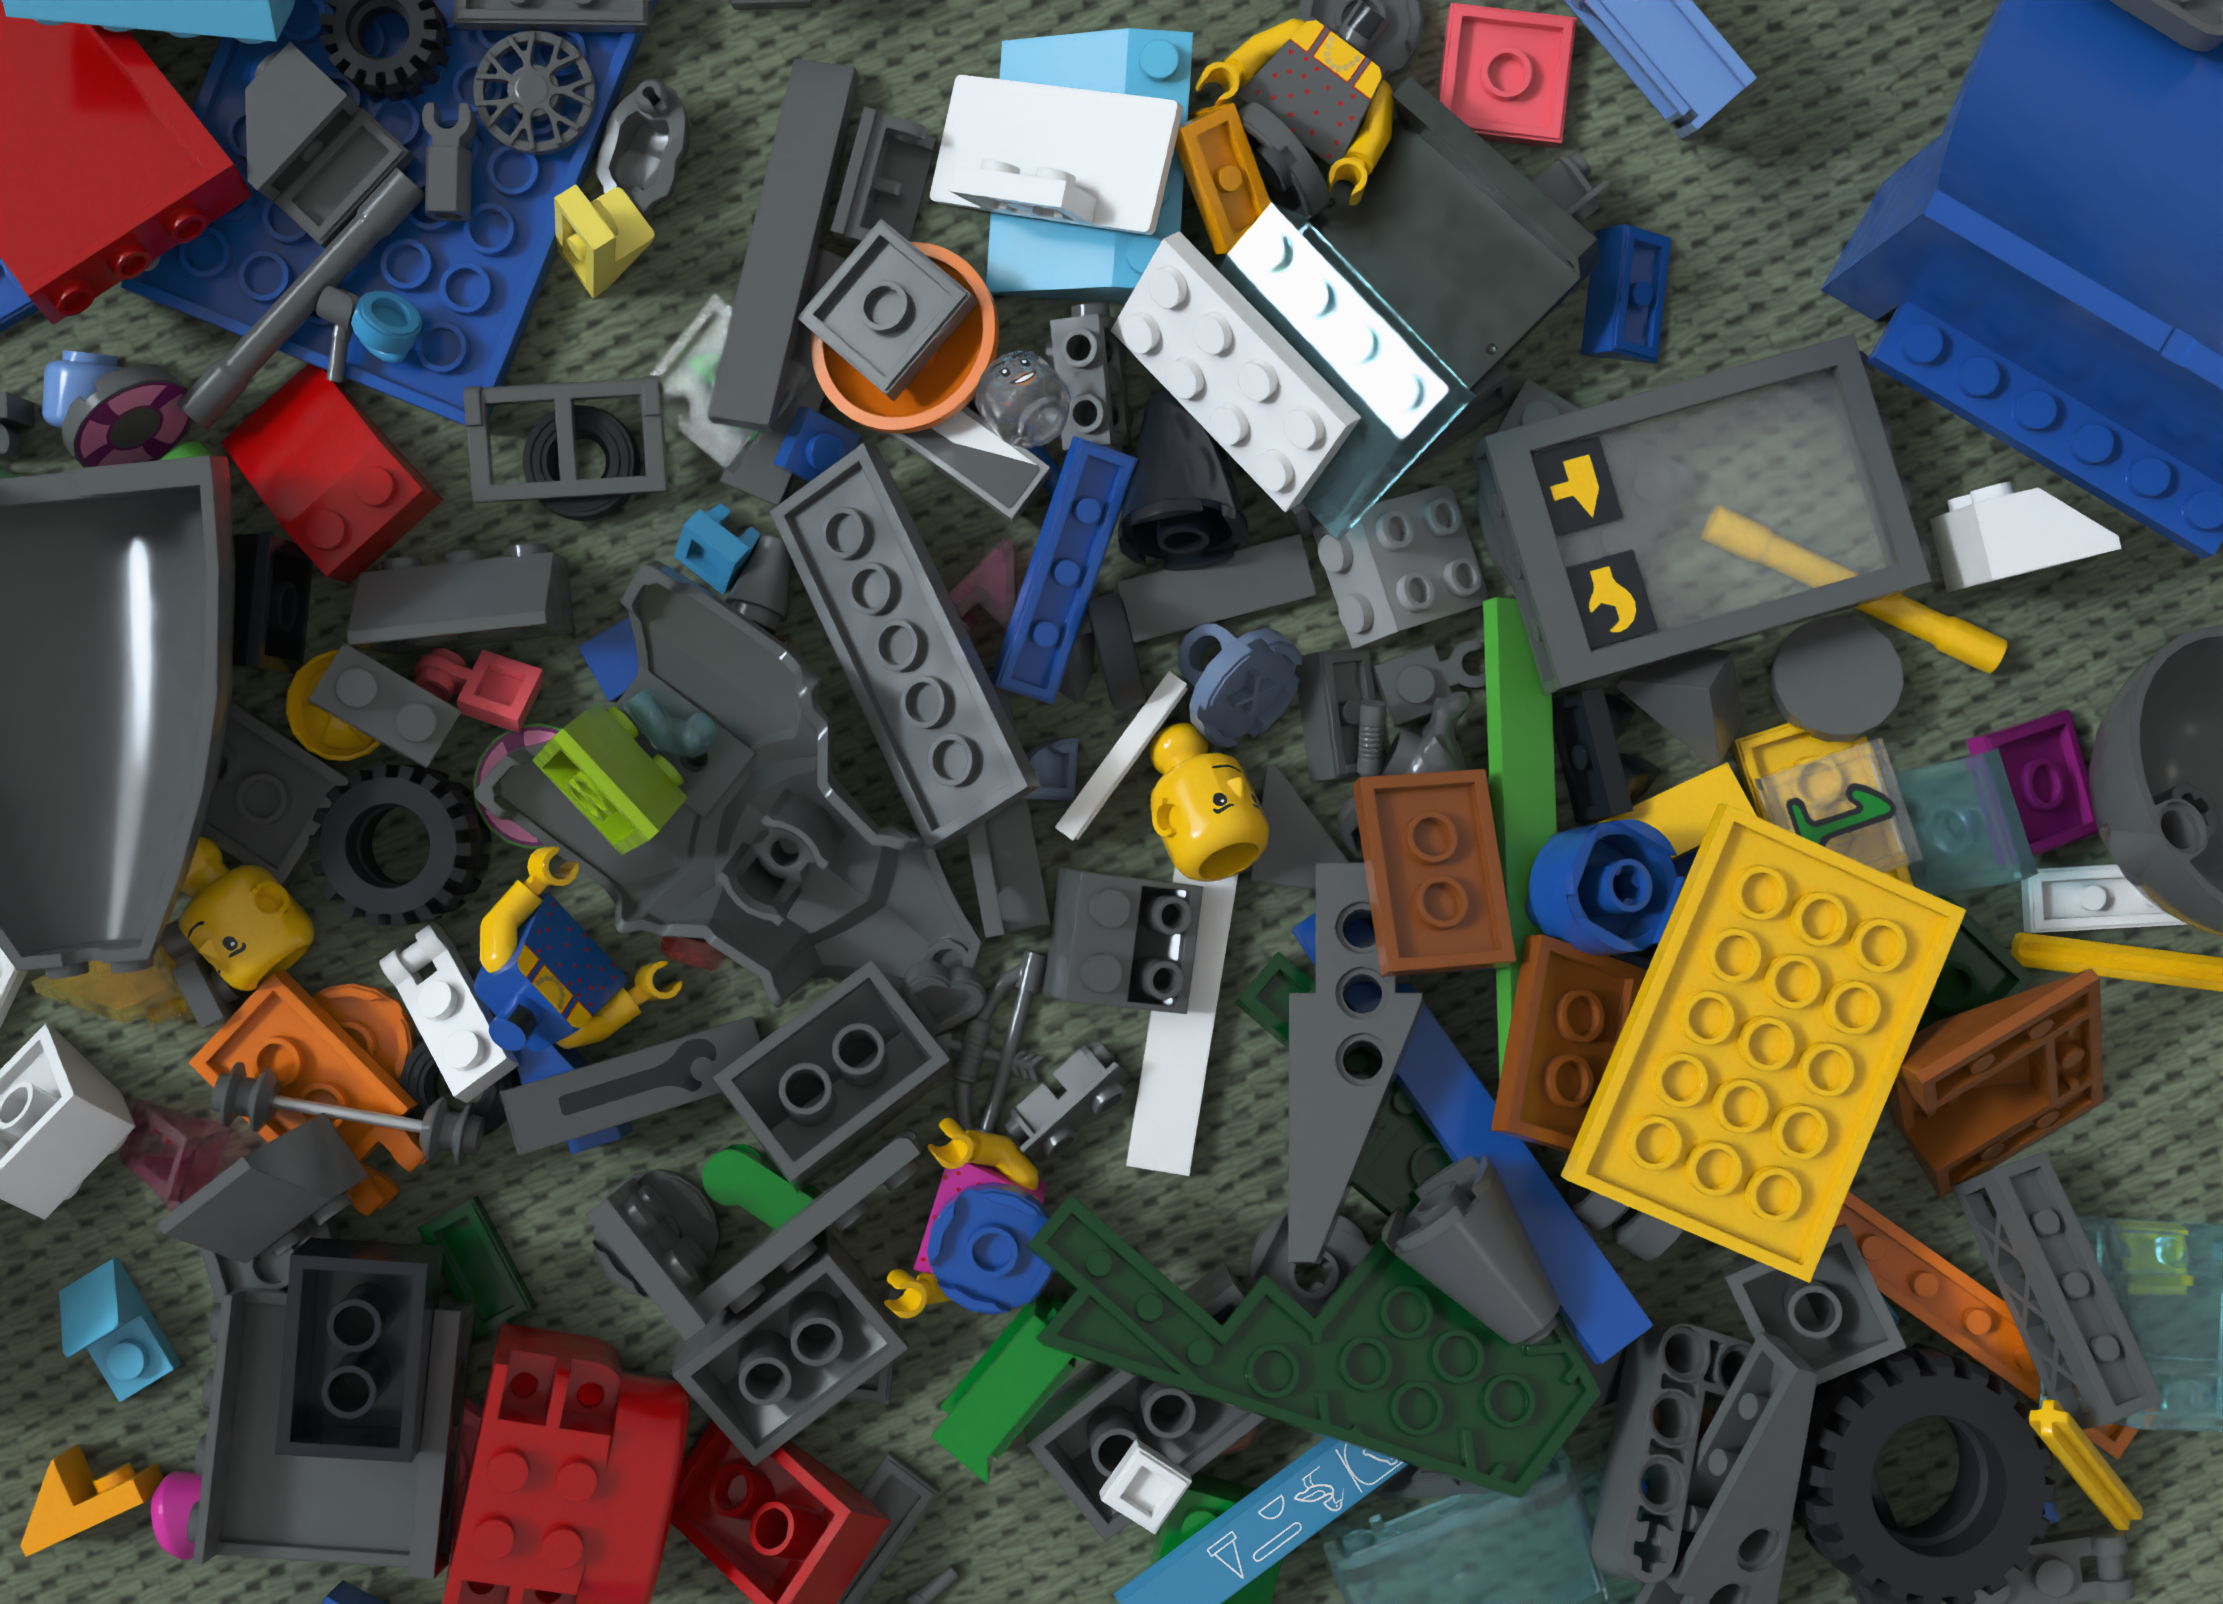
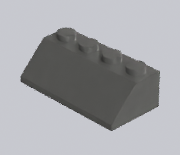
(1103, 1410)

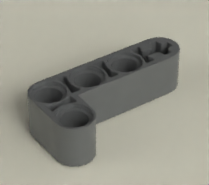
(1662, 1453)

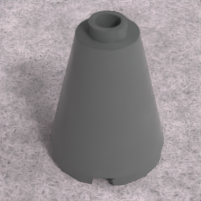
(1476, 1250)

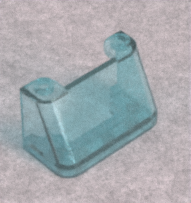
(1476, 1549)

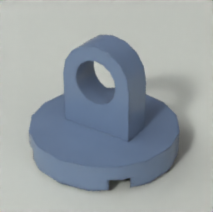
(1242, 685)

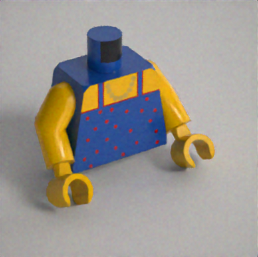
(548, 974)

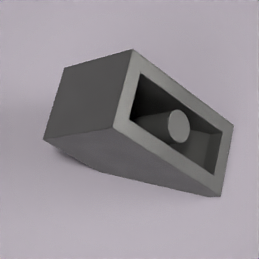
(290, 118)

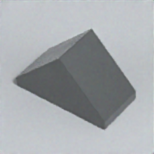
(1691, 699)

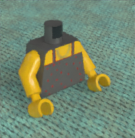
(1319, 88)

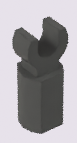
(449, 164)

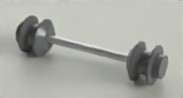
(260, 1098)

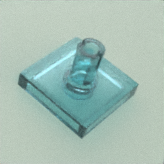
(1965, 824)

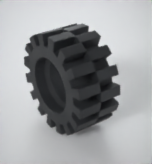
(394, 73)

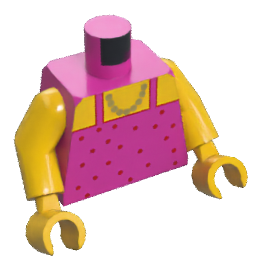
(968, 1161)

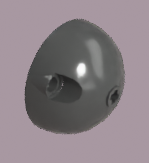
(2162, 779)

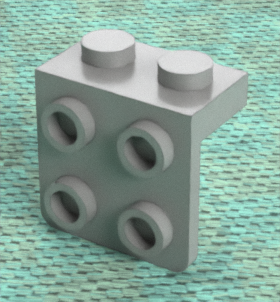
(1402, 566)

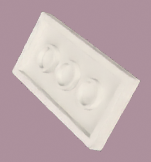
(1234, 372)

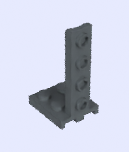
(674, 1267)

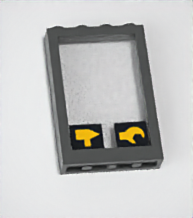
(1701, 513)

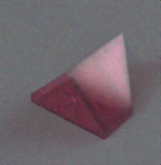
(173, 1151)

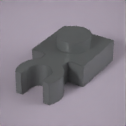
(1416, 679)
(203, 988)

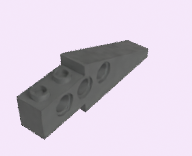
(1328, 1108)
(1744, 1485)

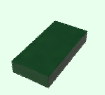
(478, 1266)

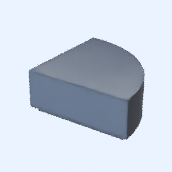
(1055, 769)

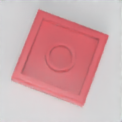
(1508, 73)

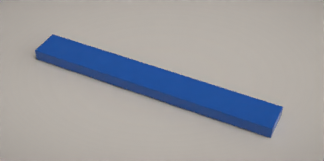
(1461, 1118)

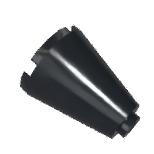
(1180, 493)

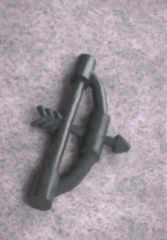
(973, 1049)

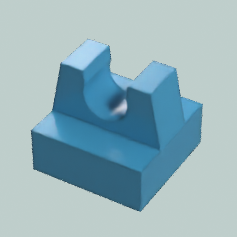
(713, 550)

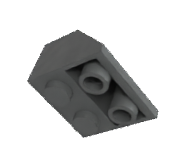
(1122, 941)

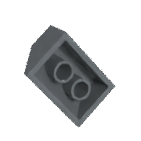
(462, 600)
(834, 1075)
(789, 1350)

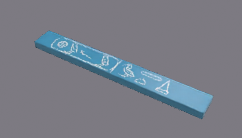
(1262, 1526)

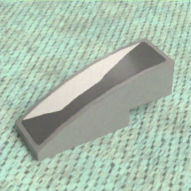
(980, 462)

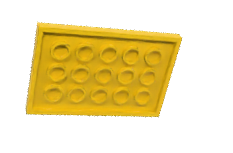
(1763, 1042)

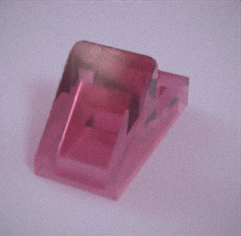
(989, 586)

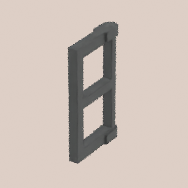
(476, 405)

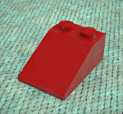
(330, 474)
(778, 1526)

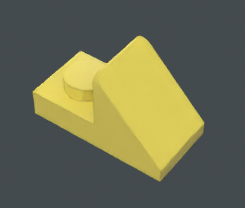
(599, 236)

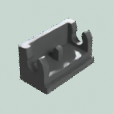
(883, 177)

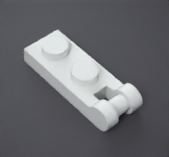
(448, 1013)

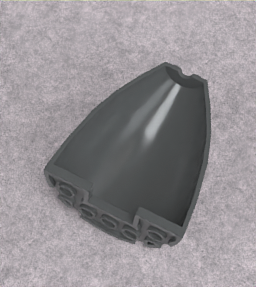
(109, 702)

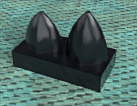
(1596, 774)

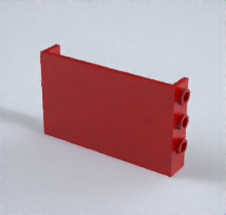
(97, 163)

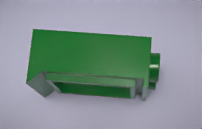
(1004, 1389)

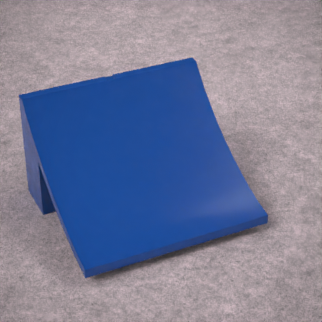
(2067, 260)

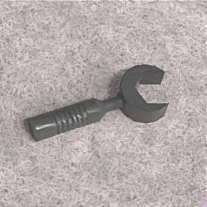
(1368, 763)

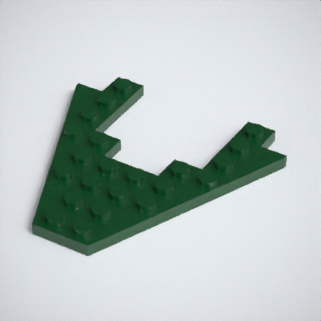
(1382, 1359)

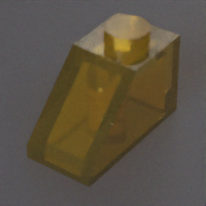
(121, 996)

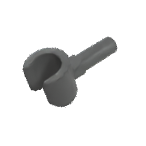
(338, 308)
(930, 1591)

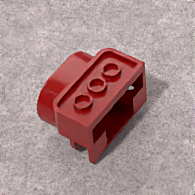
(567, 1476)

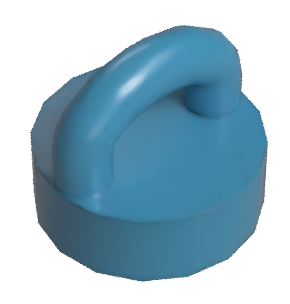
(386, 325)

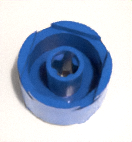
(1605, 887)

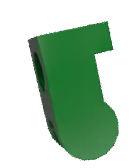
(754, 1183)

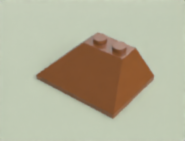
(1999, 1078)

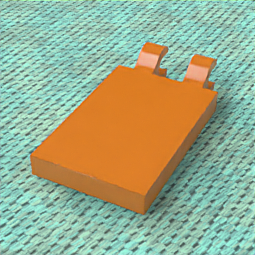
(316, 1063)

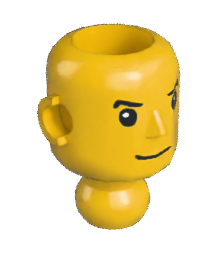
(1204, 807)
(241, 919)

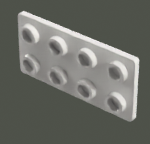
(1056, 153)

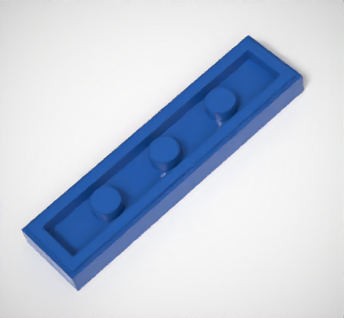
(1063, 570)

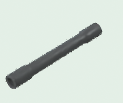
(230, 375)

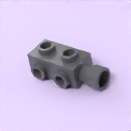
(1080, 359)

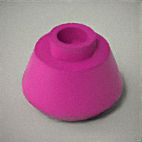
(171, 1512)

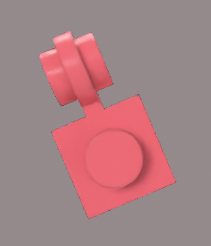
(492, 692)

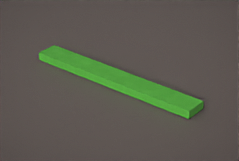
(1518, 776)

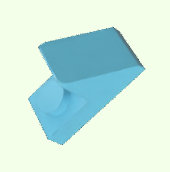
(116, 1328)

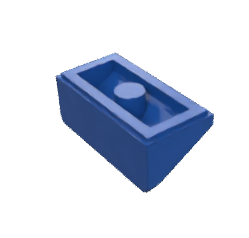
(1626, 295)

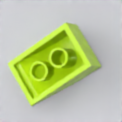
(612, 777)

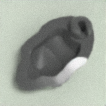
(644, 145)

